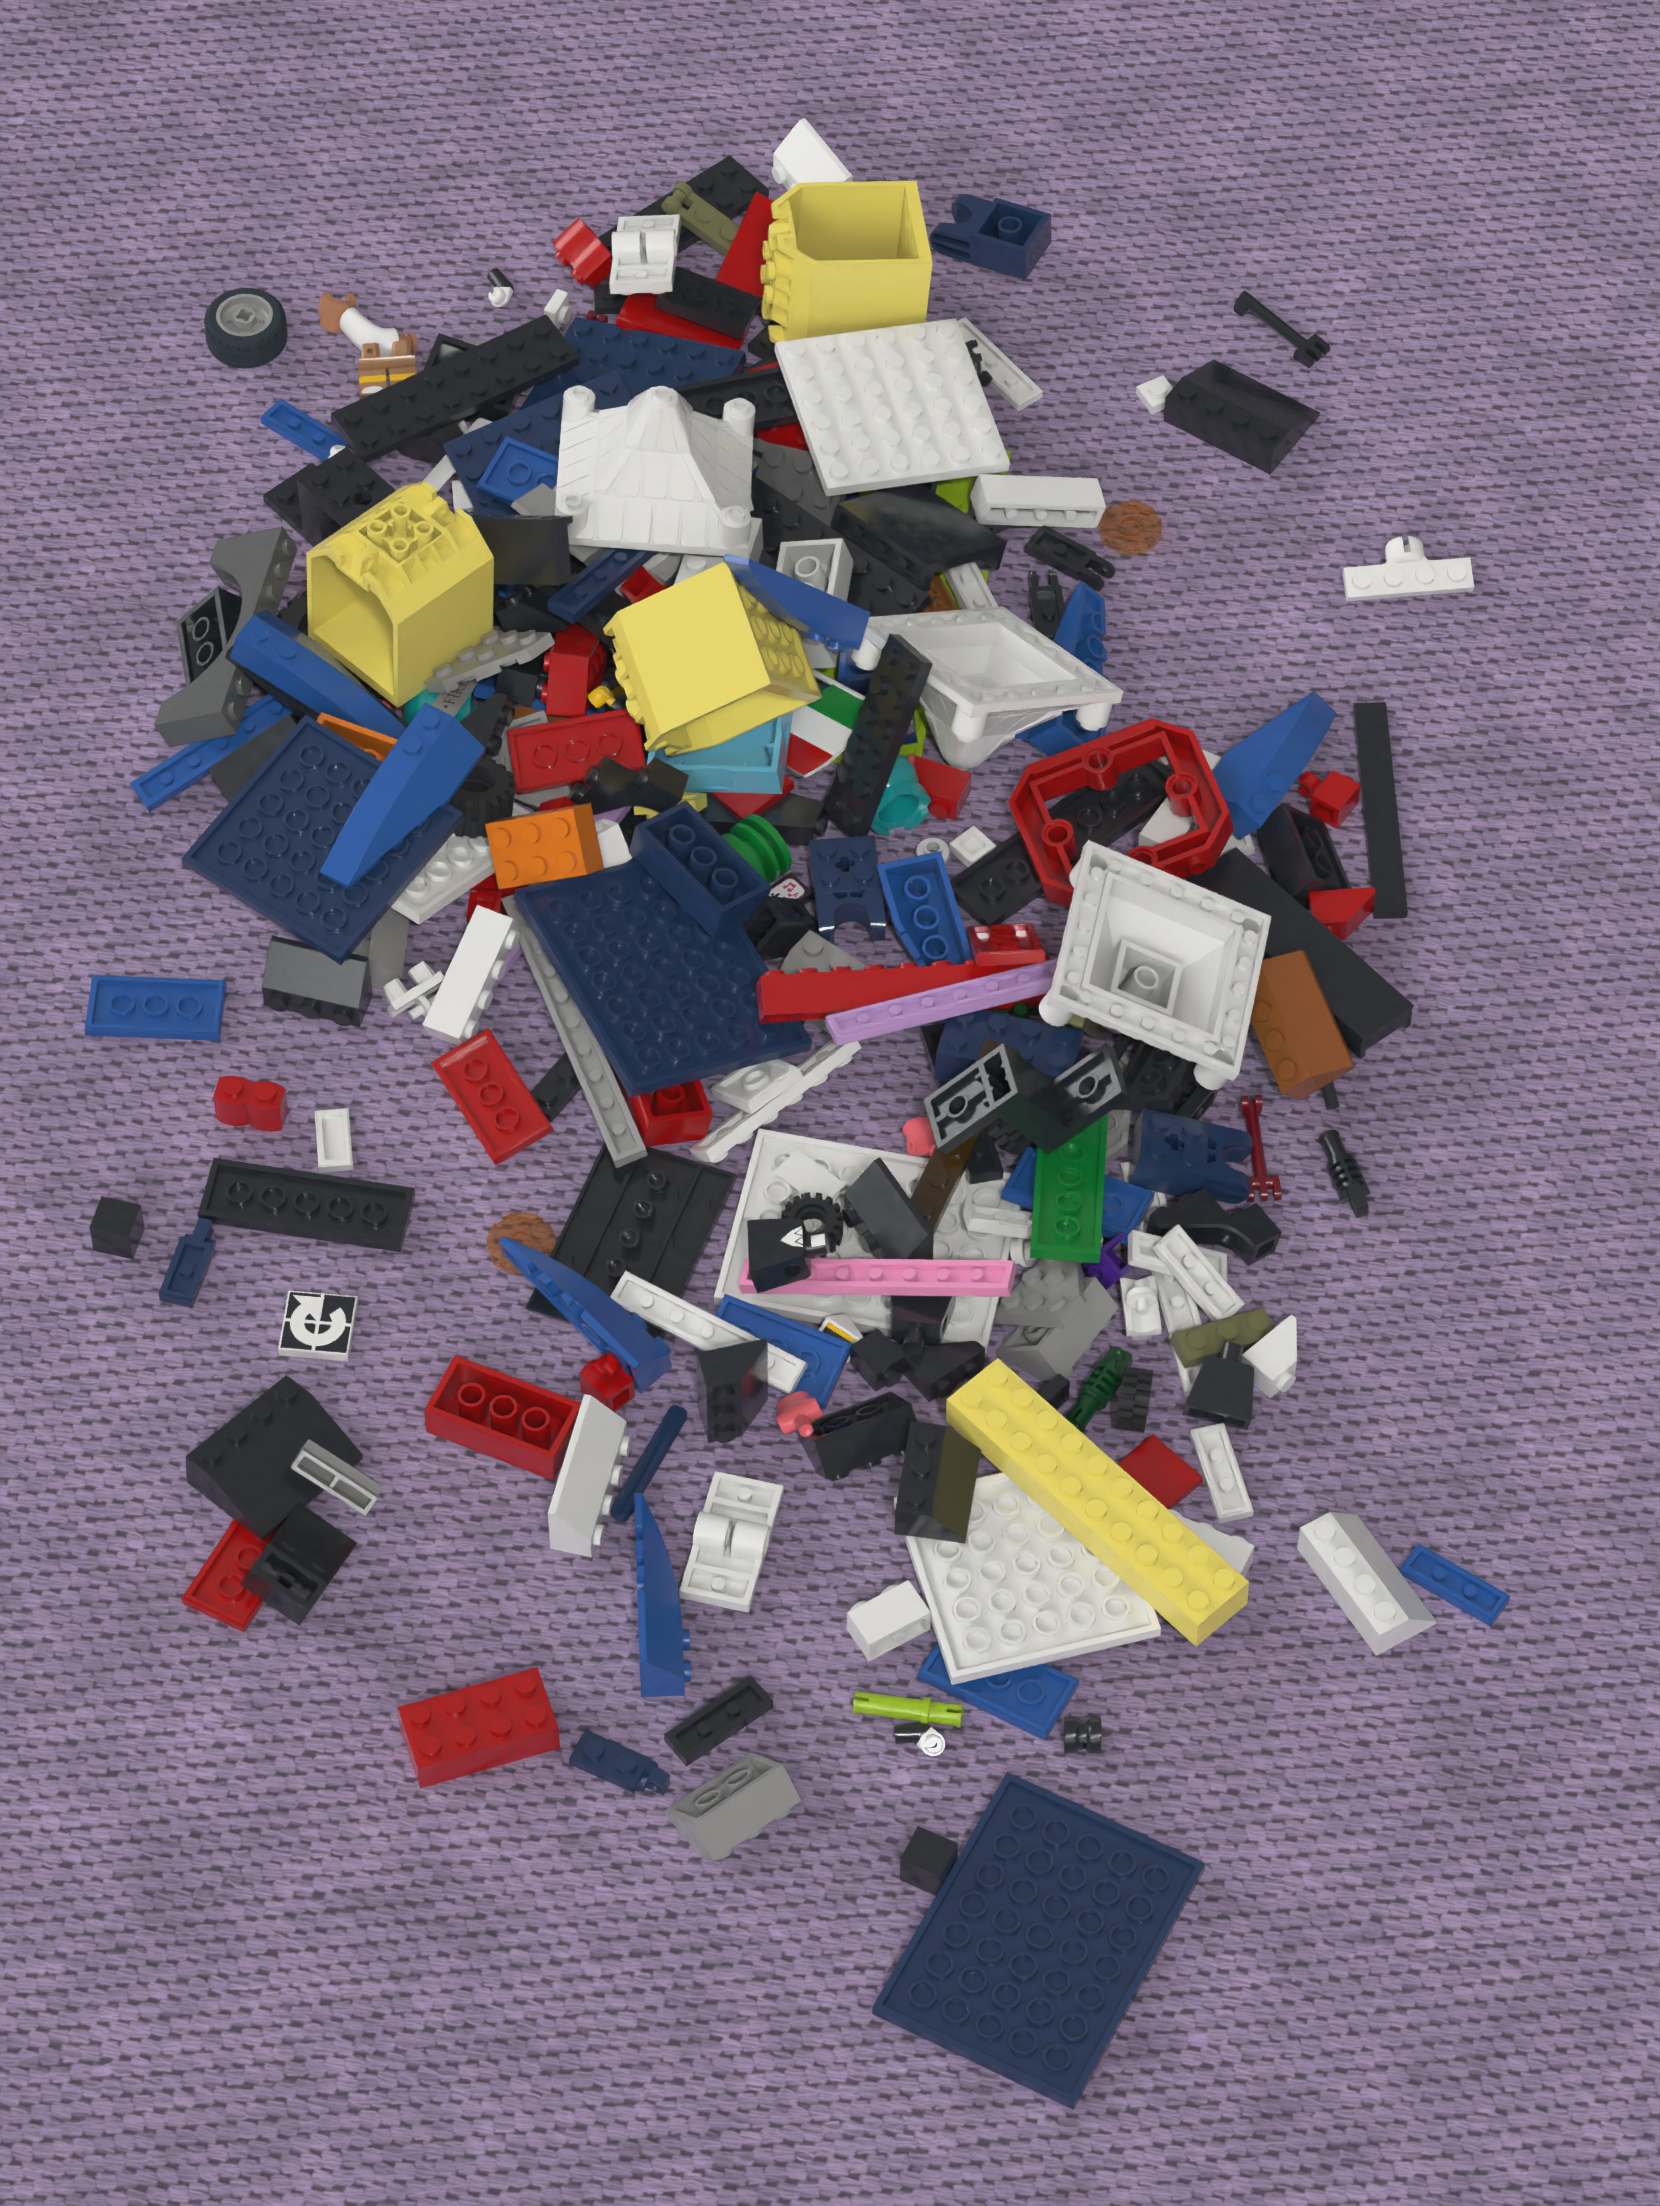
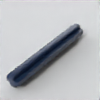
(649, 1462)

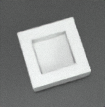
(558, 308)
(1154, 393)
(971, 846)

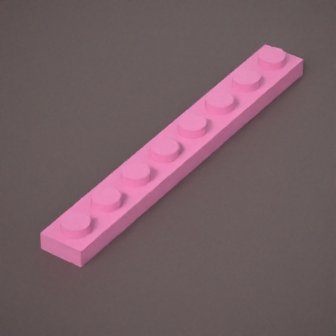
(898, 1278)

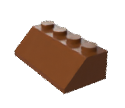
(1297, 1026)

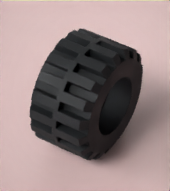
(484, 797)

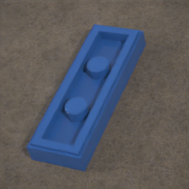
(302, 429)
(1454, 1585)

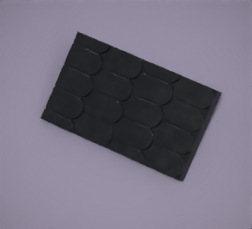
(640, 1220)

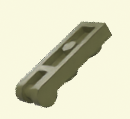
(701, 217)

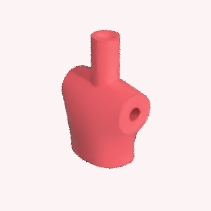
(919, 1137)
(797, 1413)

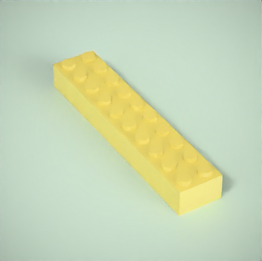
(1097, 1502)

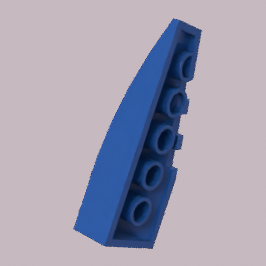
(802, 605)
(1080, 636)
(309, 673)
(1269, 761)
(409, 785)
(925, 909)
(594, 1314)
(658, 1612)

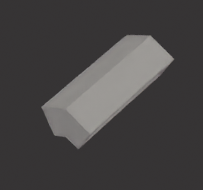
(336, 1477)

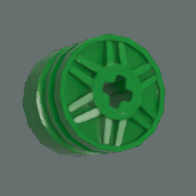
(760, 846)

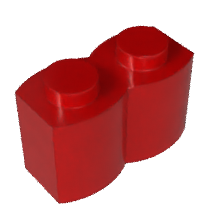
(585, 253)
(248, 1103)

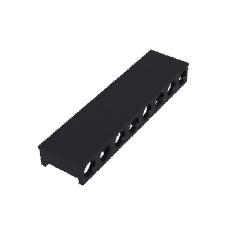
(528, 548)
(1358, 996)

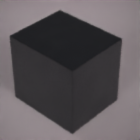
(117, 1227)
(927, 1860)

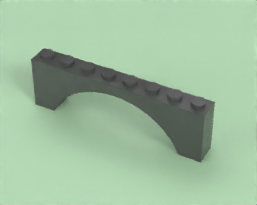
(217, 699)

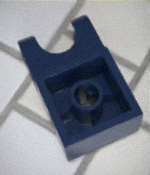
(994, 235)
(846, 885)
(1187, 1155)

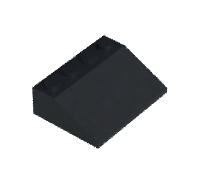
(1238, 415)
(250, 1458)

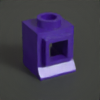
(1110, 1267)

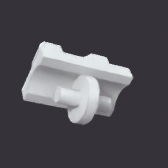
(401, 999)
(1140, 1307)

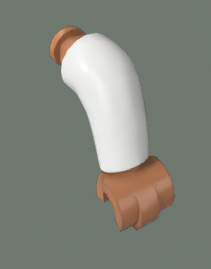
(343, 317)

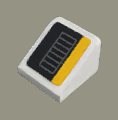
(842, 1328)

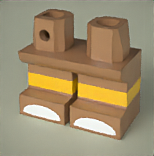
(374, 368)

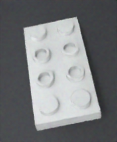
(644, 254)
(731, 1541)

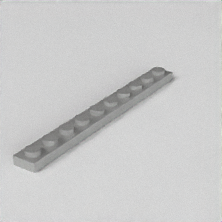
(582, 1049)

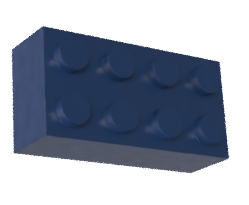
(699, 869)
(1041, 1044)

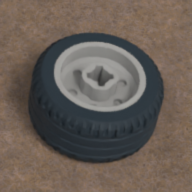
(245, 328)

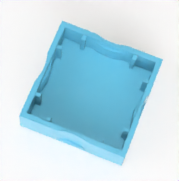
(741, 765)

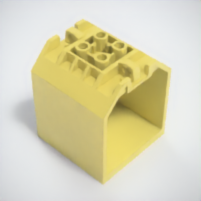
(845, 259)
(401, 590)
(707, 663)

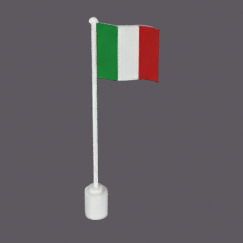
(822, 727)

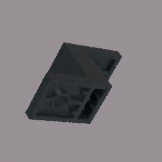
(327, 496)
(1026, 1098)

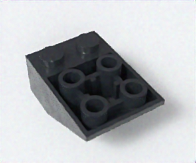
(298, 1564)

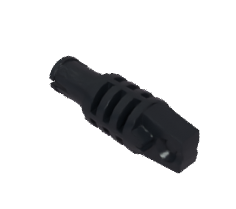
(1345, 1173)

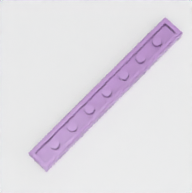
(941, 1003)

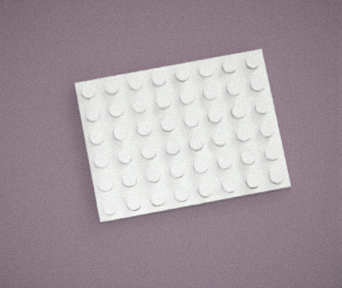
(767, 1194)

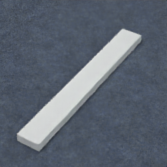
(1175, 1303)

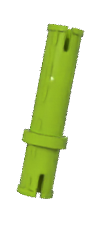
(911, 1709)

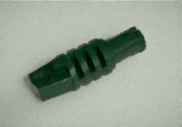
(1100, 1387)

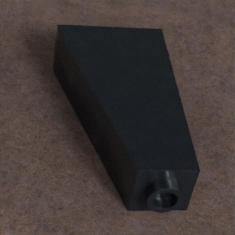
(793, 816)

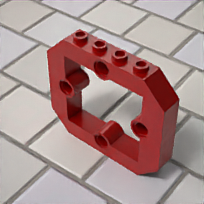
(1117, 753)

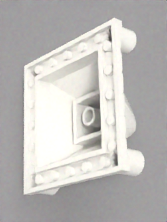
(656, 474)
(990, 678)
(1159, 962)

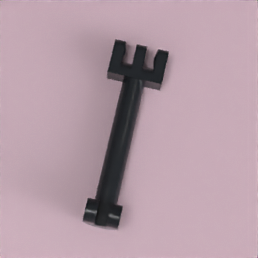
(1306, 350)

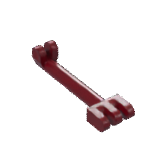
(1261, 1180)

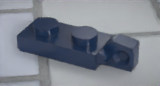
(189, 1266)
(618, 1765)

